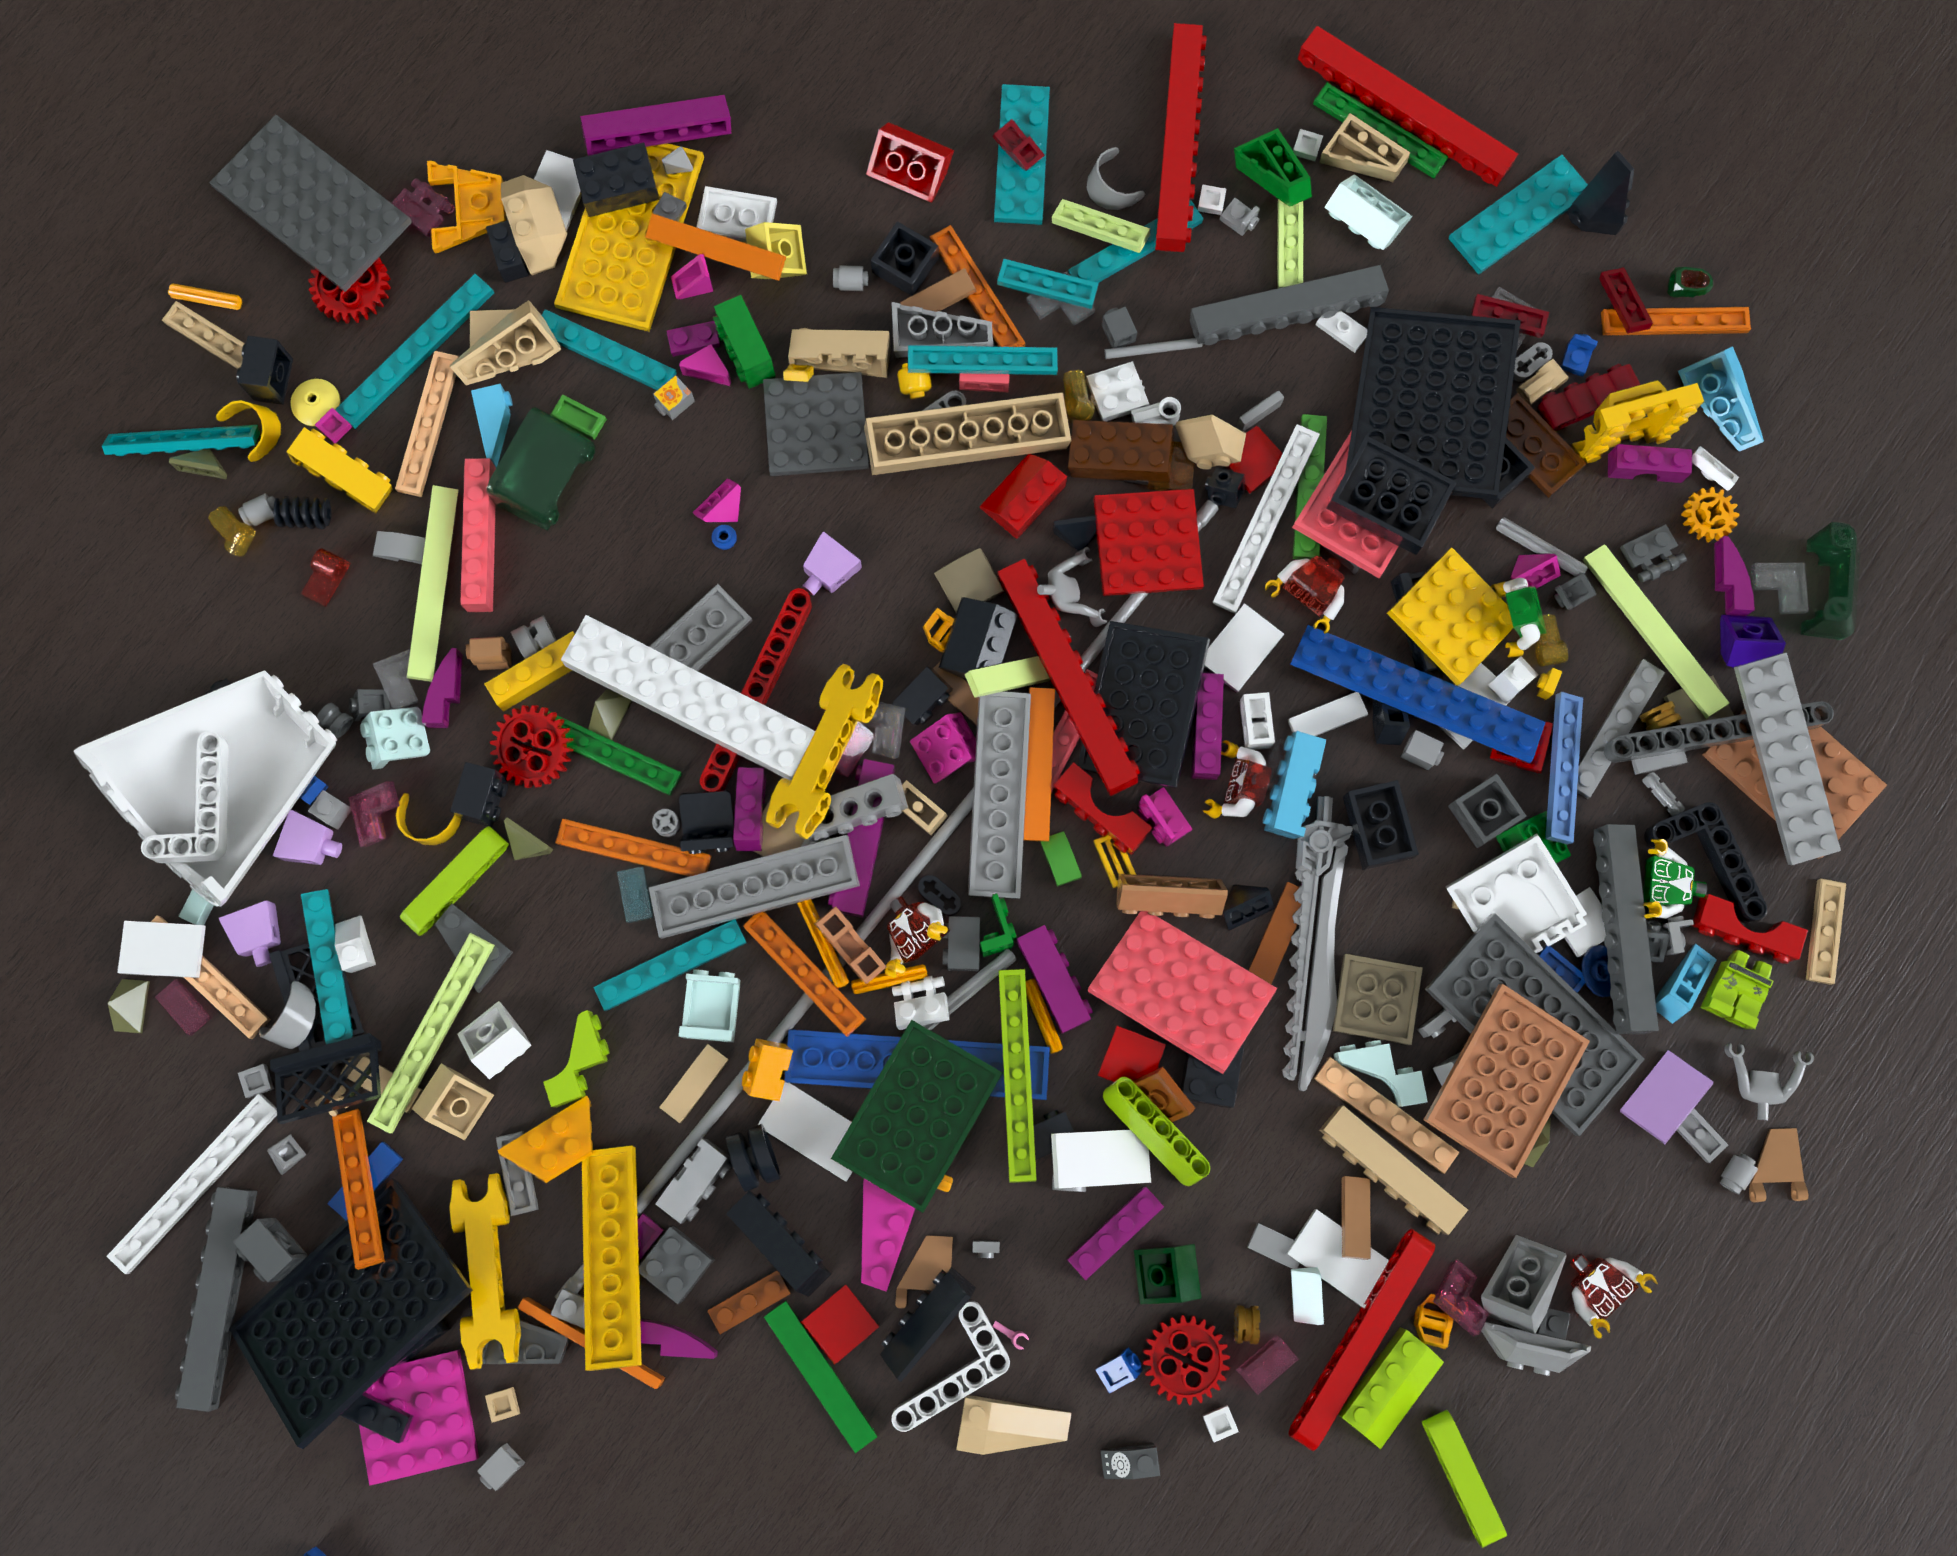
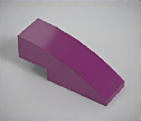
(1732, 579)
(443, 690)
(675, 1340)

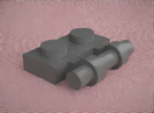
(1650, 546)

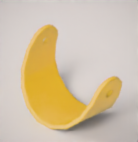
(270, 426)
(440, 838)

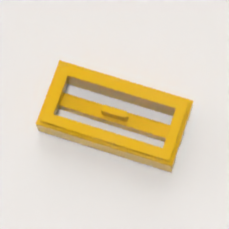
(1114, 882)

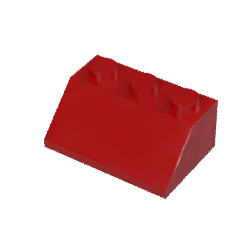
(909, 161)
(1024, 494)

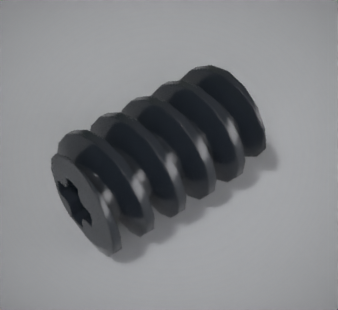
(302, 514)

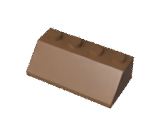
(1171, 895)

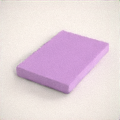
(1666, 1097)

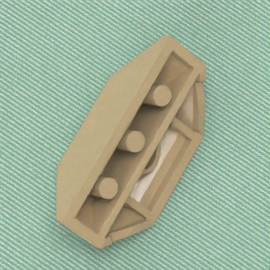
(534, 222)

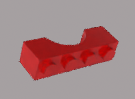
(1126, 830)
(1718, 918)

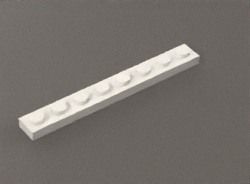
(1266, 518)
(193, 1184)

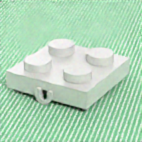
(1117, 391)

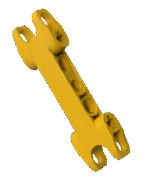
(806, 789)
(488, 1307)

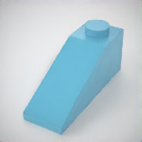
(493, 418)
(1685, 984)

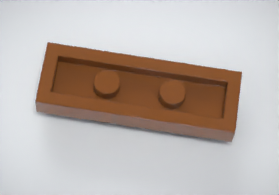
(749, 1302)

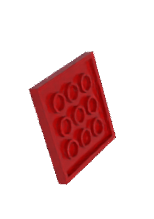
(1148, 542)

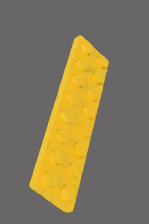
(611, 1259)

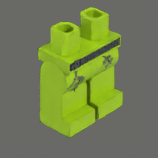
(1738, 991)

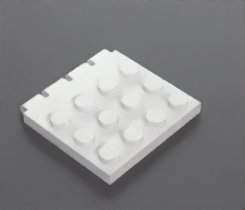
(1524, 892)

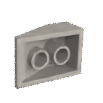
(1523, 1284)

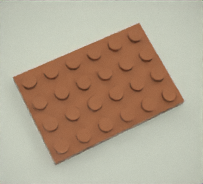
(1846, 780)
(1507, 1080)

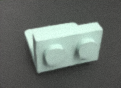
(394, 735)

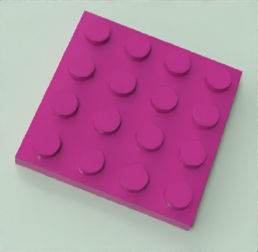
(442, 1422)

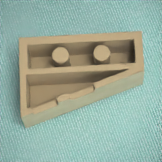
(1364, 151)

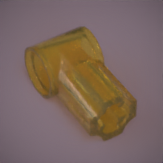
(1076, 397)
(237, 534)
(1549, 647)

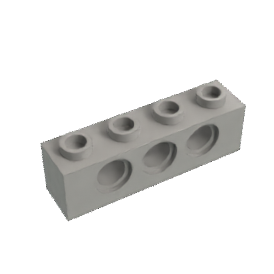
(892, 804)

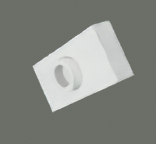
(1344, 330)
(1714, 469)

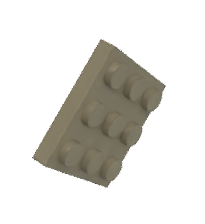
(1377, 999)

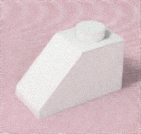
(1513, 679)
(353, 945)

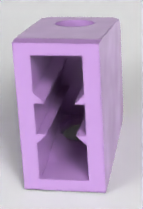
(829, 565)
(305, 841)
(253, 931)

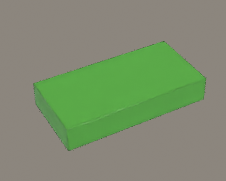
(578, 417)

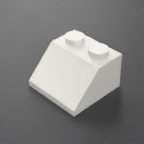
(493, 1040)

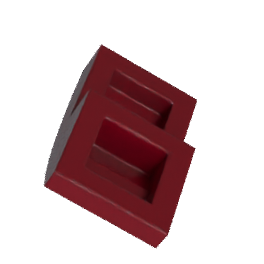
(1018, 146)

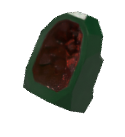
(1689, 282)

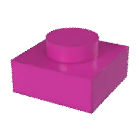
(333, 425)

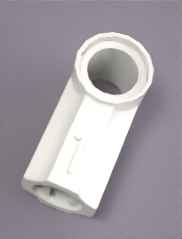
(1154, 413)

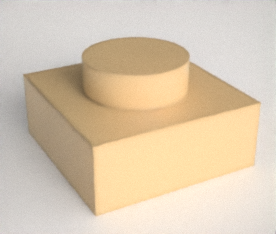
(502, 1404)

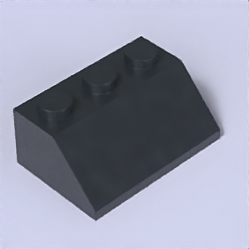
(977, 637)

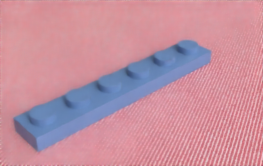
(1564, 768)

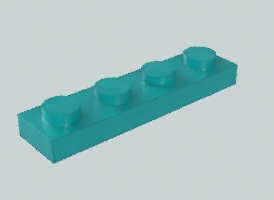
(1047, 283)

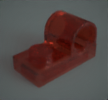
(327, 575)

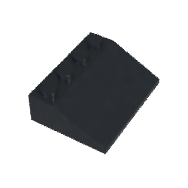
(1391, 495)

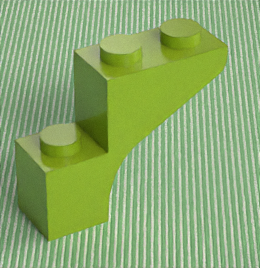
(585, 1053)

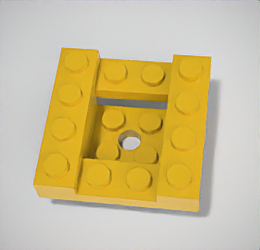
(1623, 413)

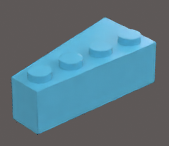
(1294, 785)

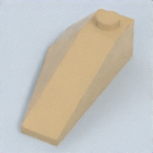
(513, 343)
(1003, 1426)

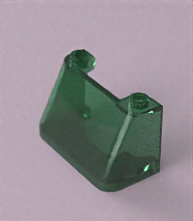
(538, 468)
(1838, 549)

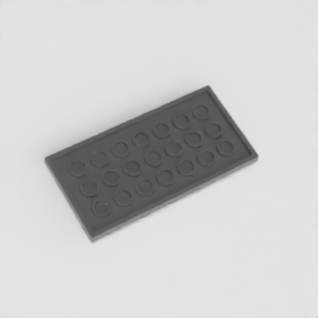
(310, 203)
(1501, 957)

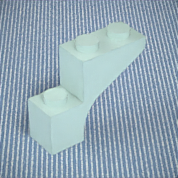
(1377, 1062)

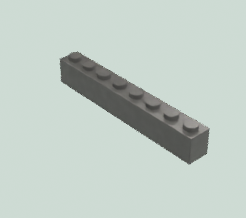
(1289, 305)
(1625, 929)
(215, 1301)

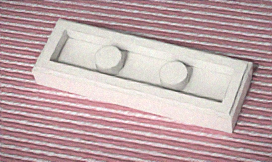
(1329, 715)

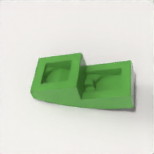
(1061, 859)

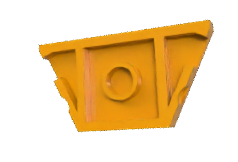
(554, 1143)

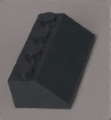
(926, 1323)

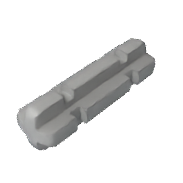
(1663, 794)

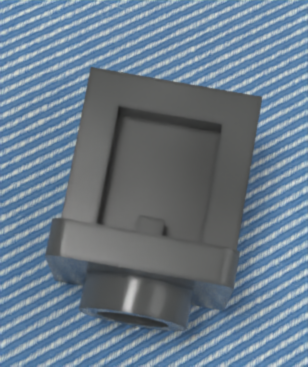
(1574, 592)

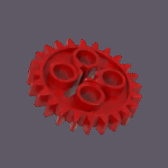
(367, 294)
(538, 725)
(1175, 1381)

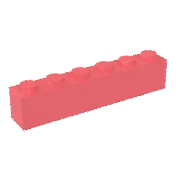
(478, 537)

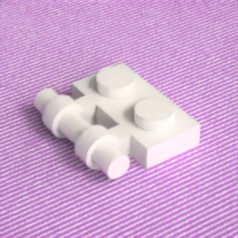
(923, 1009)

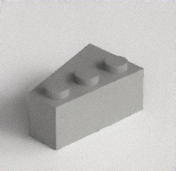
(694, 1181)

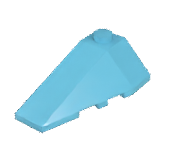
(1726, 397)

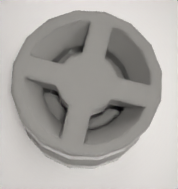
(662, 819)

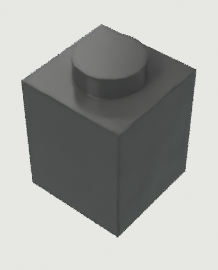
(1119, 327)

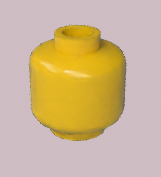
(913, 383)

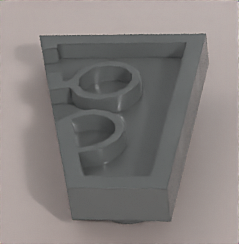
(456, 927)
(536, 1346)

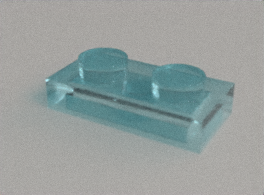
(635, 894)

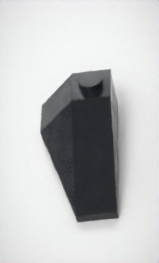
(1604, 200)

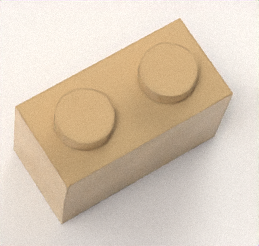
(922, 809)

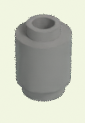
(850, 278)
(257, 510)
(1738, 1173)

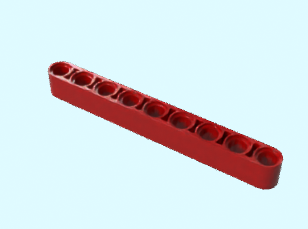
(765, 681)
(1361, 1340)

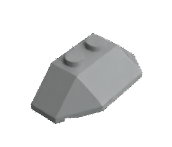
(1533, 1350)

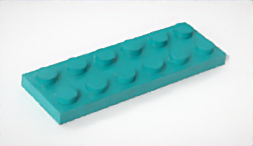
(1019, 191)
(1518, 214)

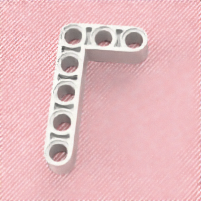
(203, 810)
(959, 1376)

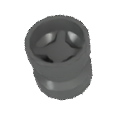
(334, 720)

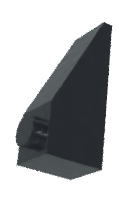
(1389, 724)

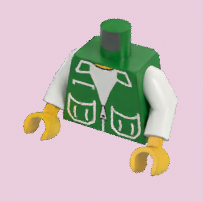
(1524, 612)
(1668, 882)

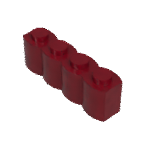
(1582, 400)

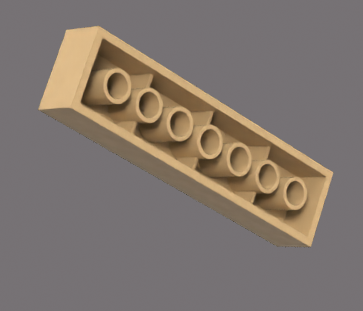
(967, 433)

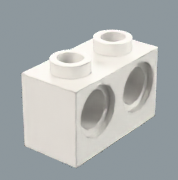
(1257, 721)

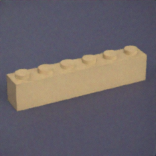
(1393, 1170)

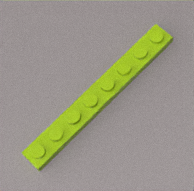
(1017, 1076)

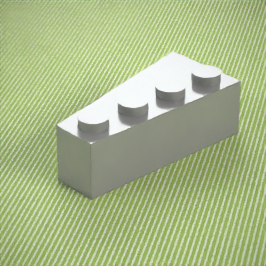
(932, 328)

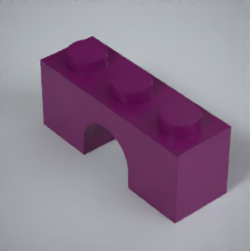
(1666, 463)
(748, 809)

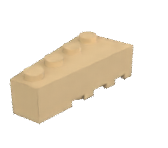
(842, 350)

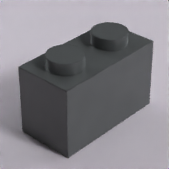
(962, 944)

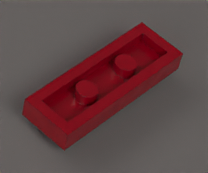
(1625, 300)
(1532, 320)

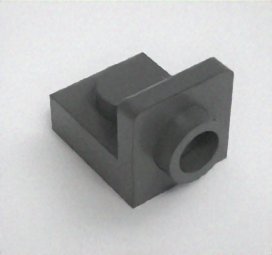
(367, 701)
(1657, 939)
(1554, 1324)

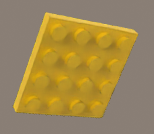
(1453, 616)

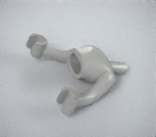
(1065, 589)
(1765, 1086)

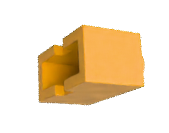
(765, 1069)

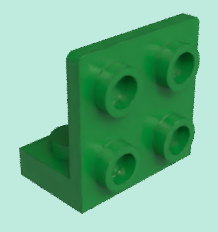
(1528, 828)
(993, 942)

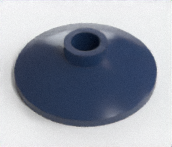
(1595, 970)

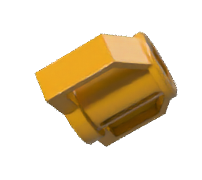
(935, 640)
(1435, 1321)

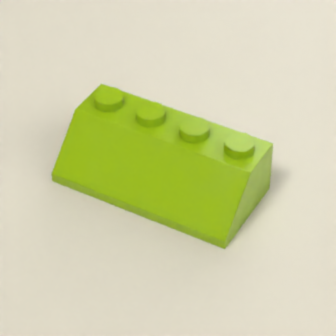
(1390, 1387)

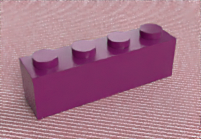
(1208, 728)
(1053, 979)
(1114, 1232)

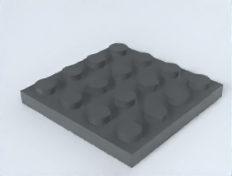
(815, 424)

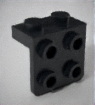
(706, 821)

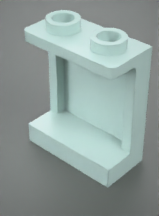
(710, 1006)

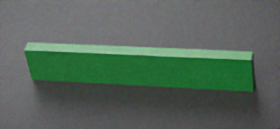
(1340, 105)
(620, 758)
(820, 1376)

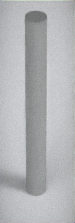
(1151, 348)

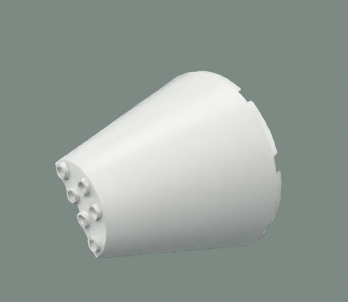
(271, 760)

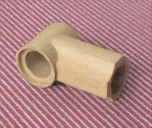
(1547, 379)

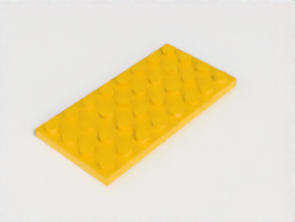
(613, 266)

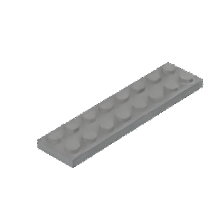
(1787, 758)
(999, 795)
(754, 886)

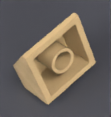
(1210, 441)
(452, 1102)

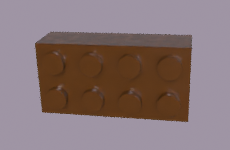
(1121, 451)

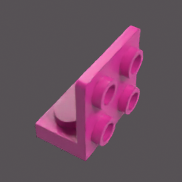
(945, 746)
(1164, 817)

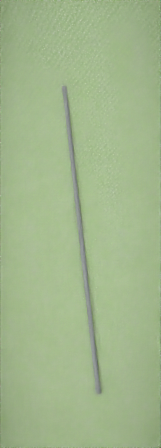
(576, 1282)

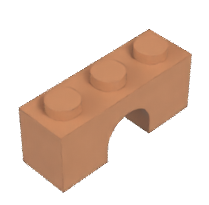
(849, 945)

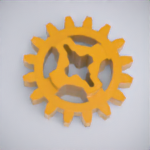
(1699, 514)

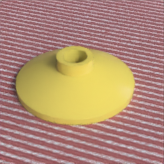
(311, 412)

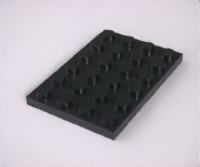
(1151, 693)

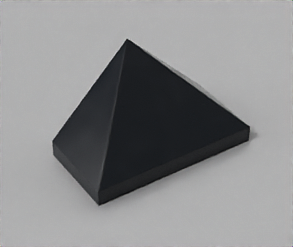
(1076, 531)
(1246, 904)

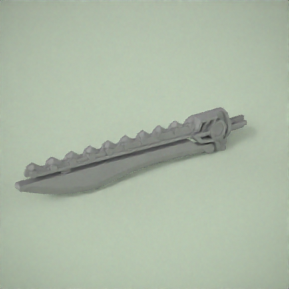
(1312, 859)

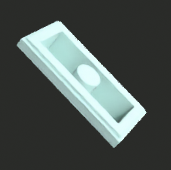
(196, 909)
(1307, 1295)

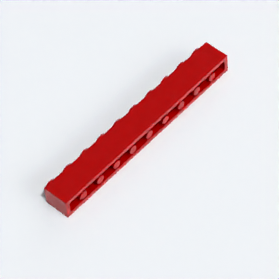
(1406, 106)
(1179, 138)
(1068, 678)

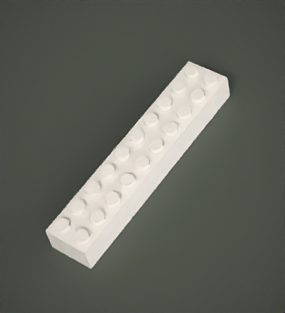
(687, 697)

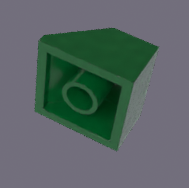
(1167, 1274)

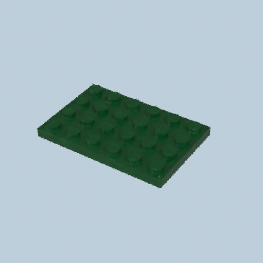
(916, 1116)

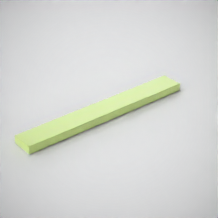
(432, 584)
(1656, 631)
(430, 1033)

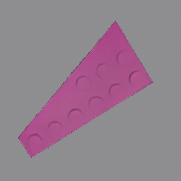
(883, 1234)

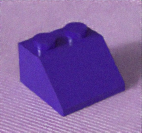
(1748, 639)

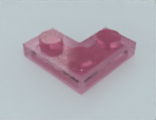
(368, 809)
(1455, 1299)

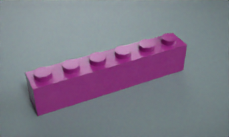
(656, 124)
(864, 846)

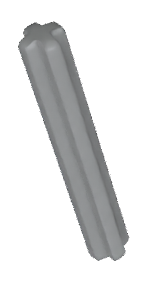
(1540, 546)

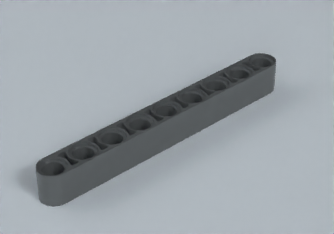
(1705, 735)

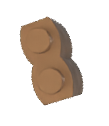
(489, 653)

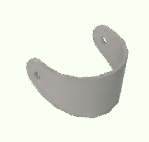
(1104, 195)
(294, 1020)

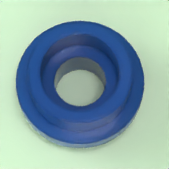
(724, 544)

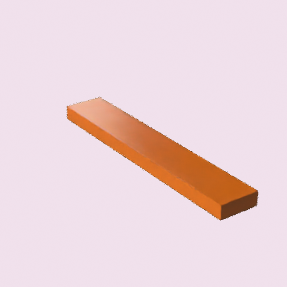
(715, 247)
(984, 300)
(1684, 321)
(1039, 765)
(631, 849)
(804, 973)
(358, 1189)
(577, 1335)

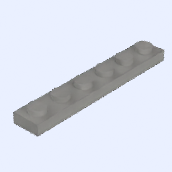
(1617, 723)

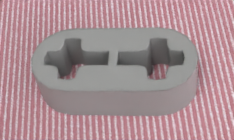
(1533, 365)

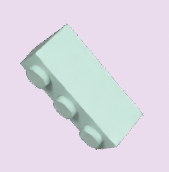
(1367, 212)

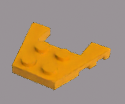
(476, 203)

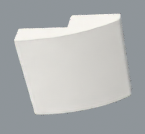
(1594, 931)

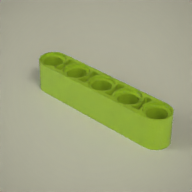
(454, 880)
(1156, 1131)
(1464, 1478)

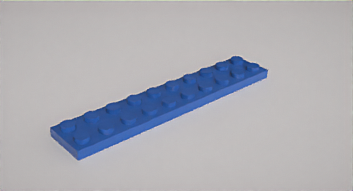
(1419, 694)
(859, 1059)

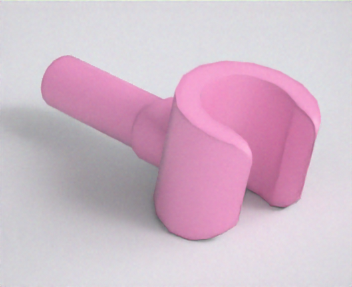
(1010, 1333)

